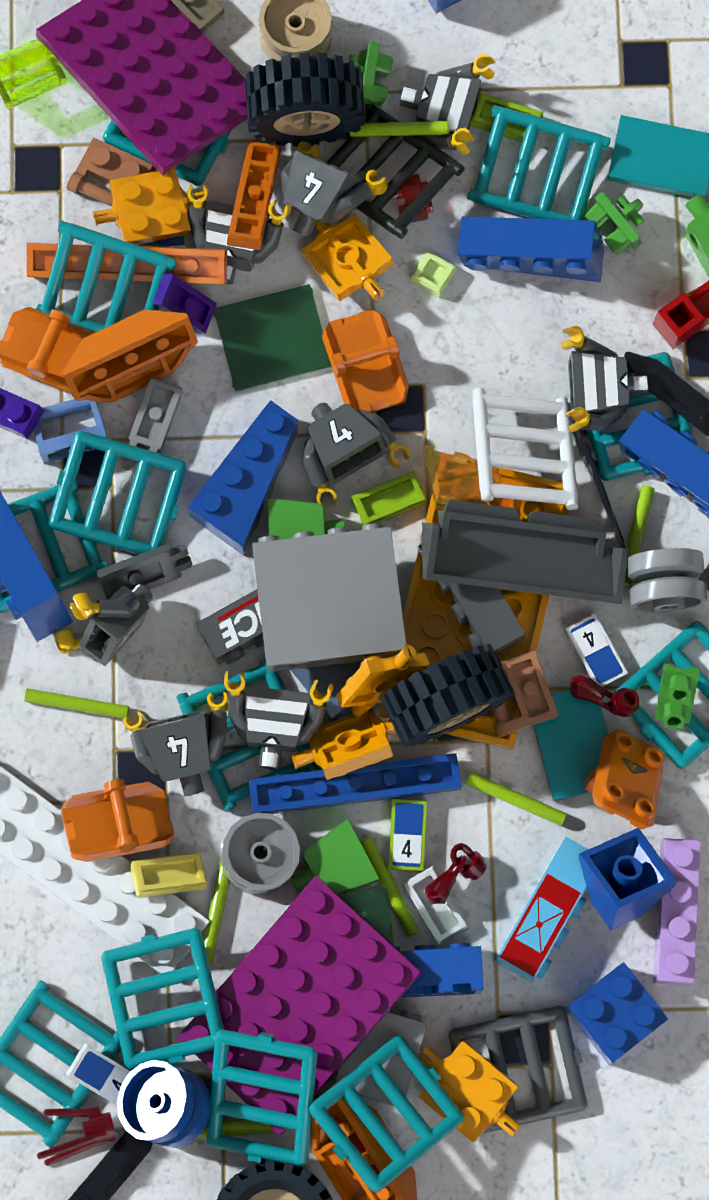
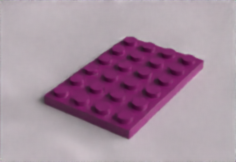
(150, 74)
(312, 982)

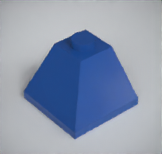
(625, 878)

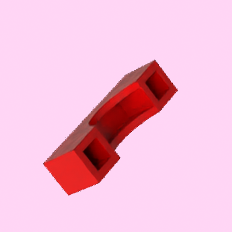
(683, 316)

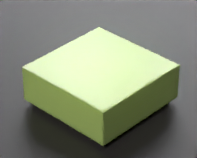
(433, 273)

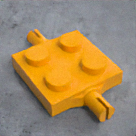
(148, 207)
(347, 258)
(377, 676)
(348, 745)
(476, 1089)

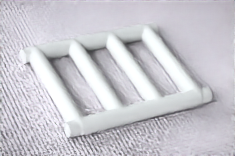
(487, 460)

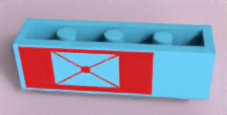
(546, 915)

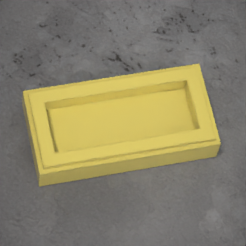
(168, 875)

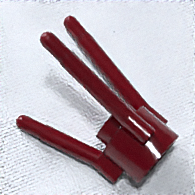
(97, 1132)

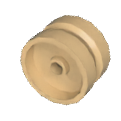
(295, 27)

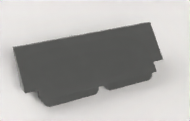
(540, 556)

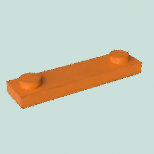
(254, 195)

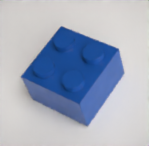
(616, 1013)

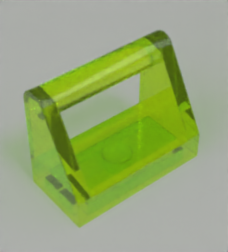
(25, 65)

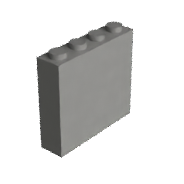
(328, 597)

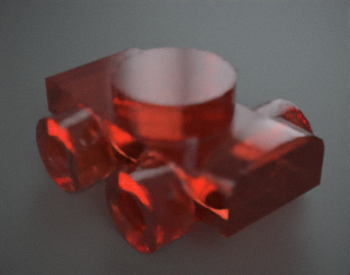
(408, 194)

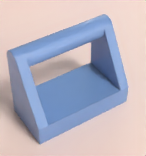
(59, 446)

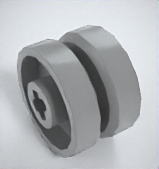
(666, 580)
(274, 838)

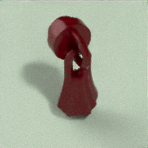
(621, 703)
(468, 866)

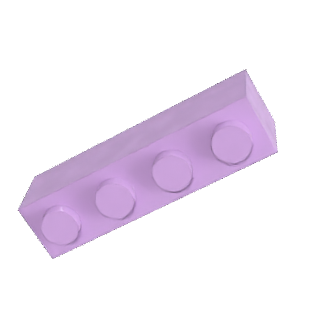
(678, 914)

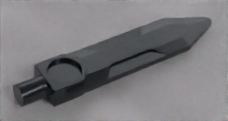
(672, 390)
(590, 459)
(113, 1169)

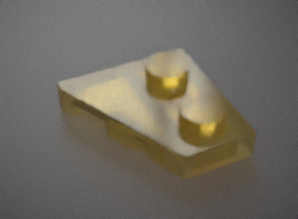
(454, 476)

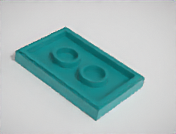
(660, 157)
(570, 744)

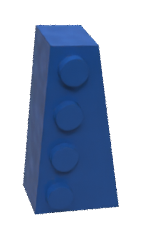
(667, 452)
(243, 482)

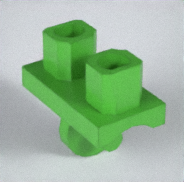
(371, 64)
(624, 235)
(676, 695)

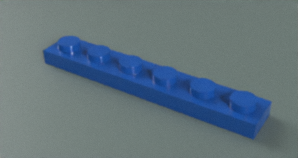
(362, 785)

